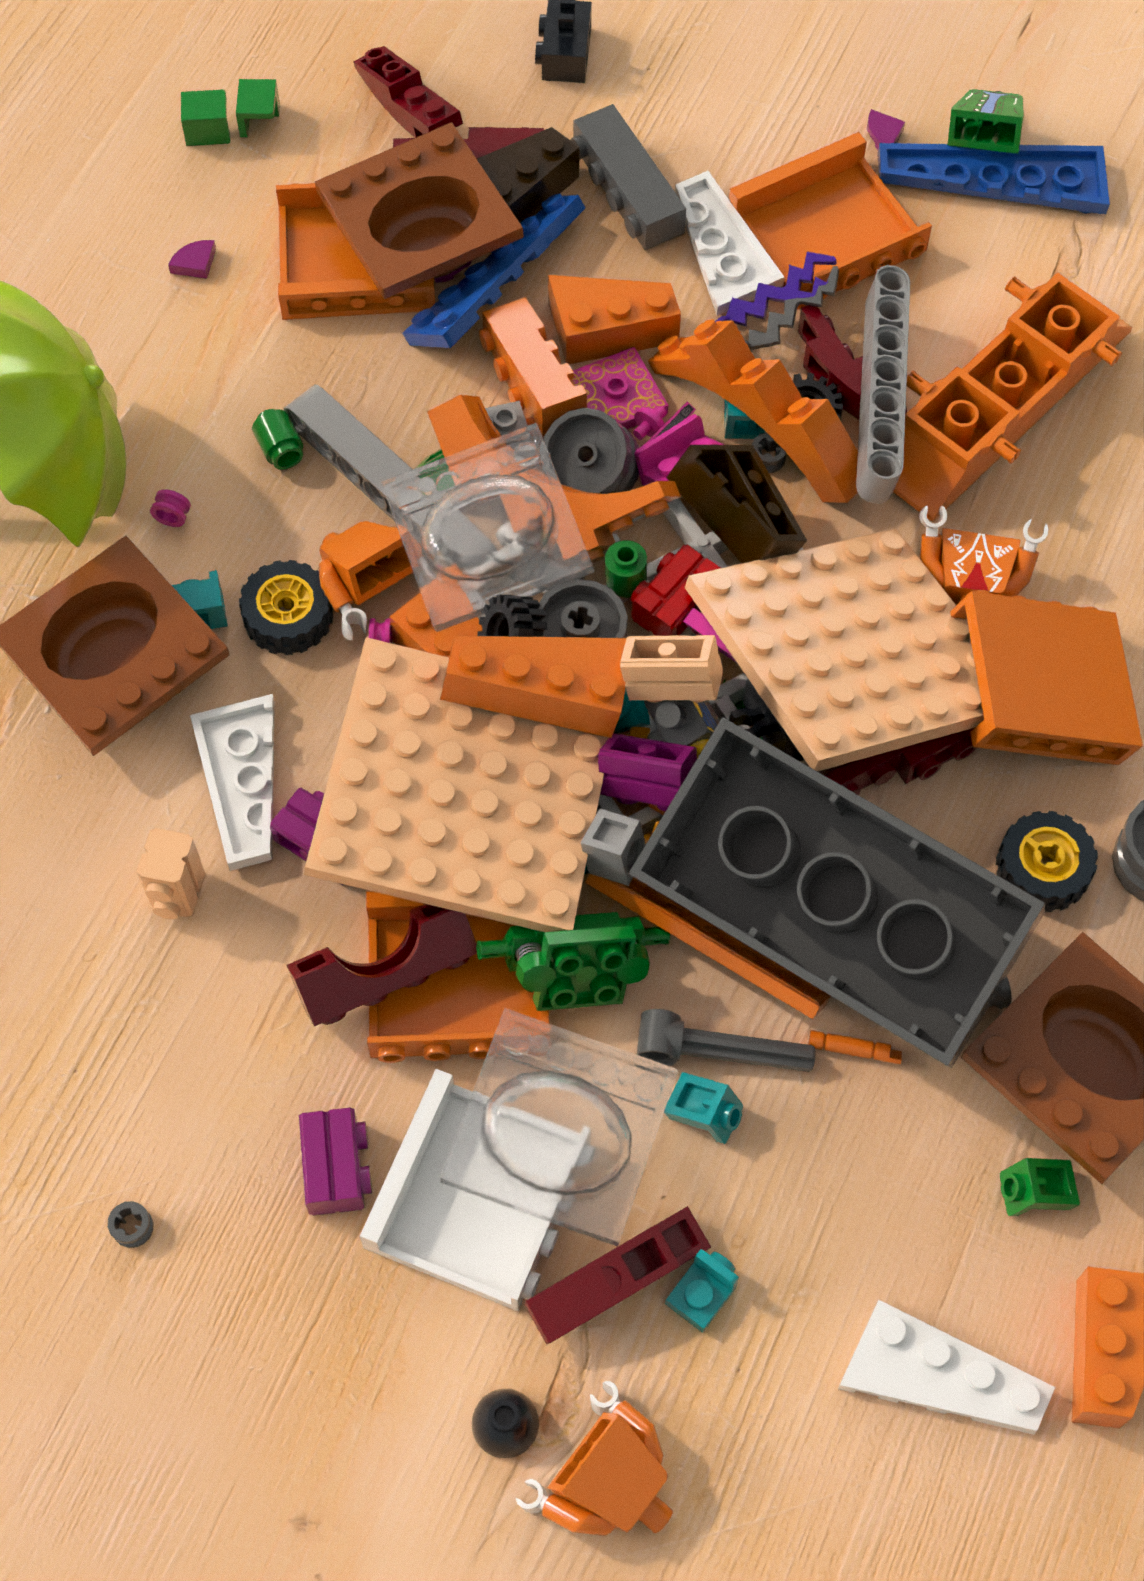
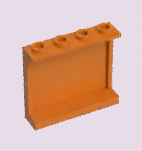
(829, 207)
(322, 270)
(1050, 679)
(453, 1008)

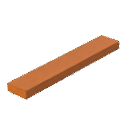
(715, 943)

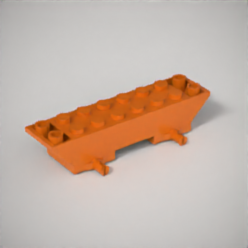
(1003, 391)

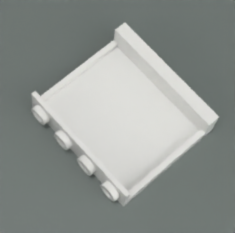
(448, 1229)

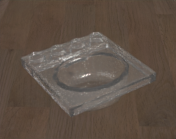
(486, 526)
(559, 1127)

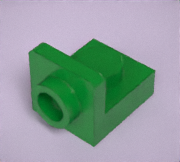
(1039, 1185)

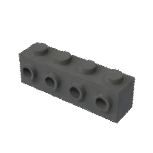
(629, 177)

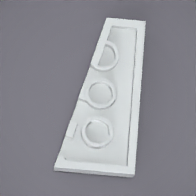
(724, 244)
(239, 773)
(931, 1369)

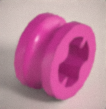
(170, 508)
(380, 631)

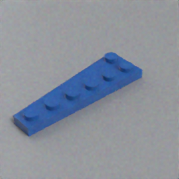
(1038, 175)
(457, 304)

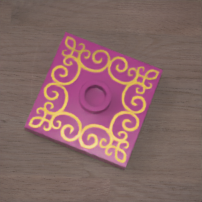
(620, 386)

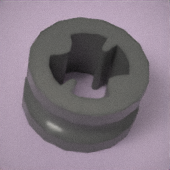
(766, 442)
(143, 1232)

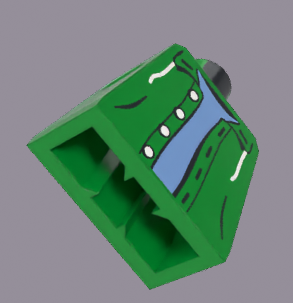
(990, 121)

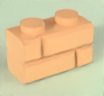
(671, 668)
(171, 873)

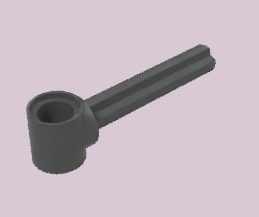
(665, 1039)

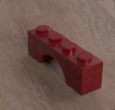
(334, 986)

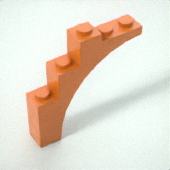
(766, 393)
(466, 423)

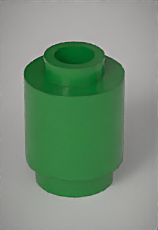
(278, 438)
(625, 567)

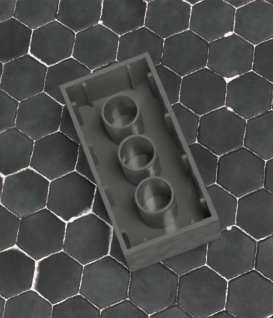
(838, 891)

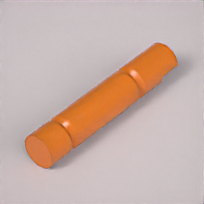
(854, 1047)

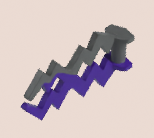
(789, 295)

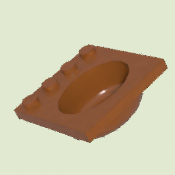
(418, 210)
(110, 645)
(1074, 1056)

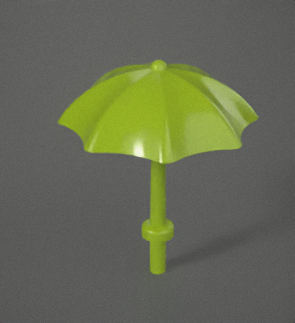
(56, 420)

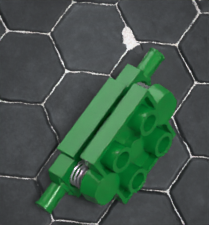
(579, 964)

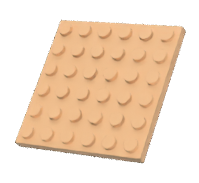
(847, 646)
(455, 799)

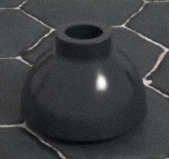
(505, 1423)

